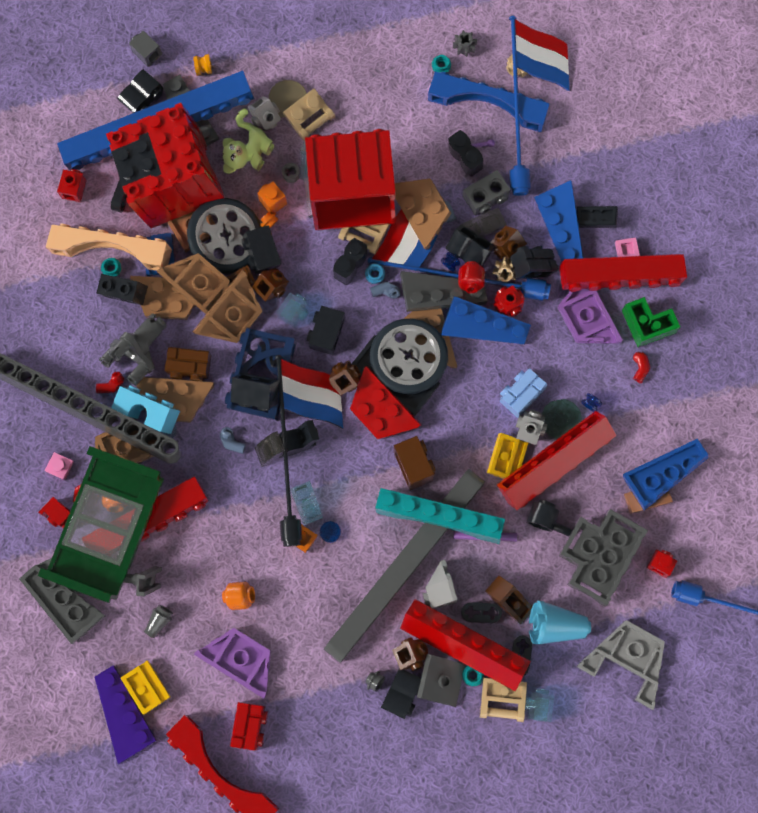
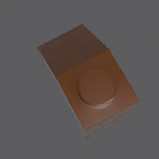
(509, 599)

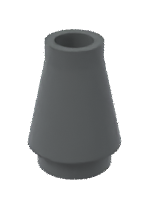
(158, 620)

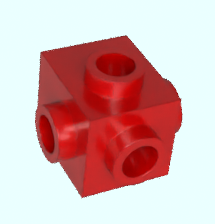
(506, 307)

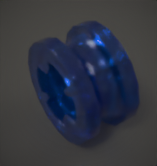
(450, 261)
(591, 402)

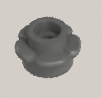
(375, 681)

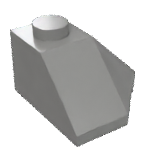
(440, 588)

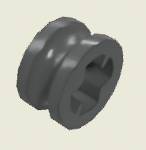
(289, 167)

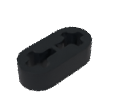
(119, 199)
(481, 607)
(527, 651)

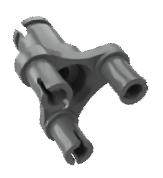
(136, 347)

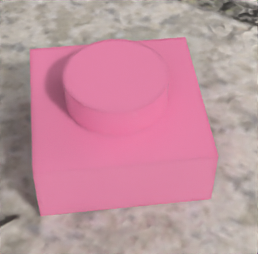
(627, 247)
(59, 466)

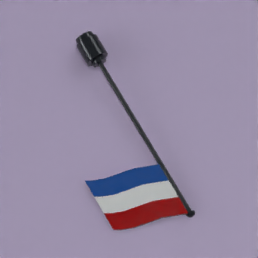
(312, 397)

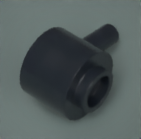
(544, 516)

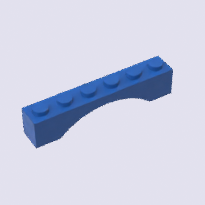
(449, 90)

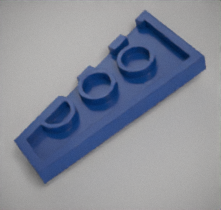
(561, 220)
(661, 474)

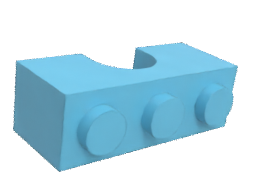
(160, 415)

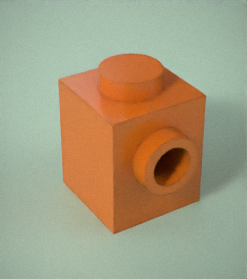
(272, 197)

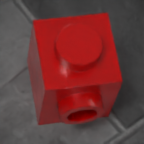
(72, 185)

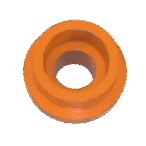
(269, 219)

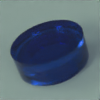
(330, 532)

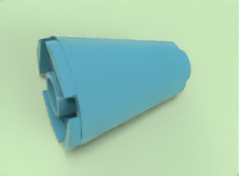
(556, 624)

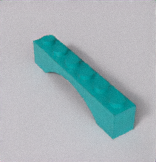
(418, 509)

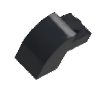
(301, 438)

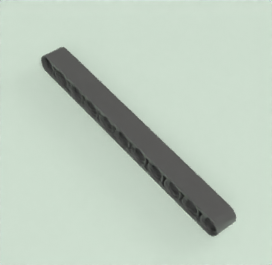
(88, 411)
(399, 572)

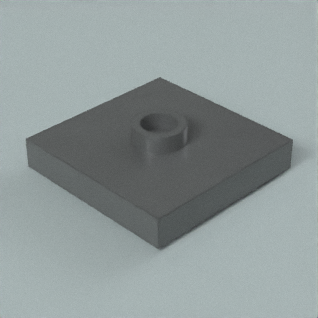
(441, 680)

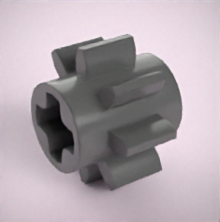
(464, 43)

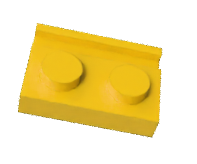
(506, 456)
(145, 687)

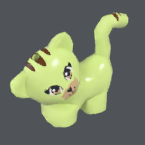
(237, 154)

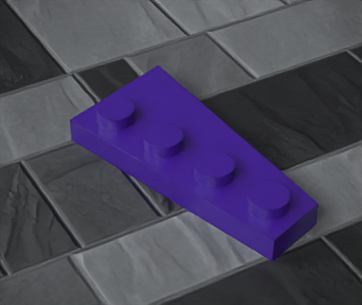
(123, 717)

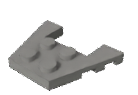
(634, 651)

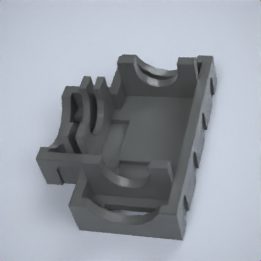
(602, 554)

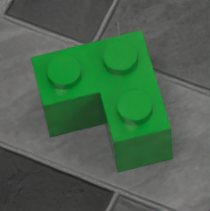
(646, 326)

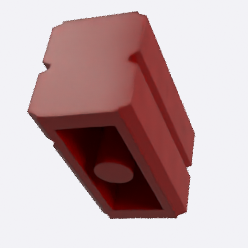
(248, 726)

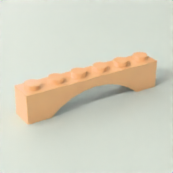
(70, 241)

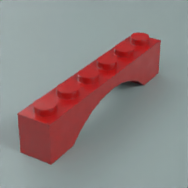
(189, 739)

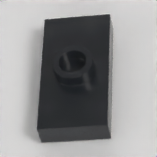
(597, 216)

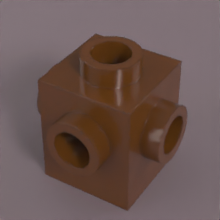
(507, 242)
(270, 284)
(344, 377)
(411, 654)

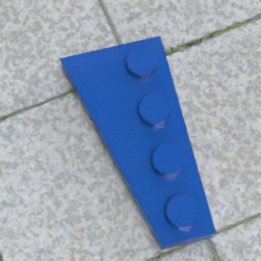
(480, 323)

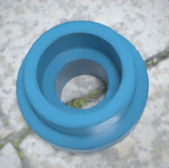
(375, 267)

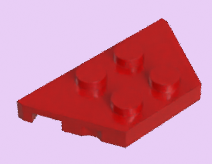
(380, 408)

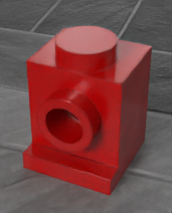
(56, 511)
(662, 563)

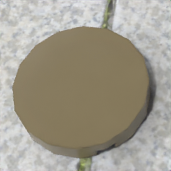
(286, 94)

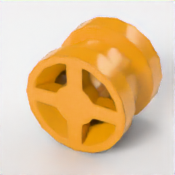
(202, 64)

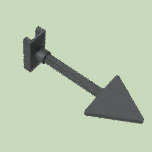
(144, 581)

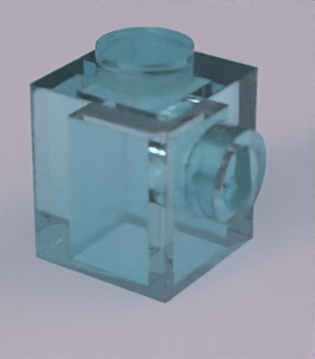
(293, 309)
(540, 705)

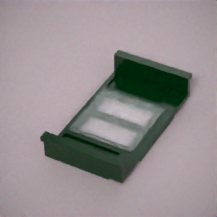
(104, 526)

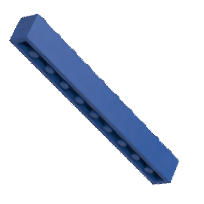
(200, 103)

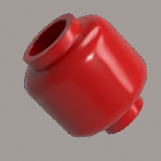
(471, 277)

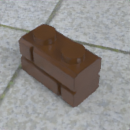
(188, 363)

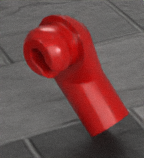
(643, 364)

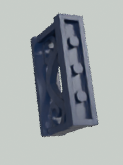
(257, 356)

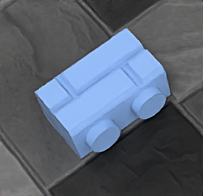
(523, 392)

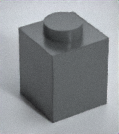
(145, 48)

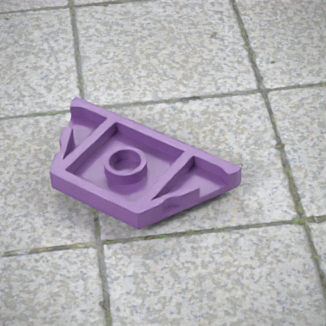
(588, 318)
(239, 659)

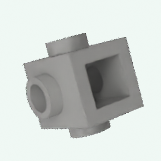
(264, 113)
(531, 433)

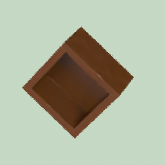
(413, 462)

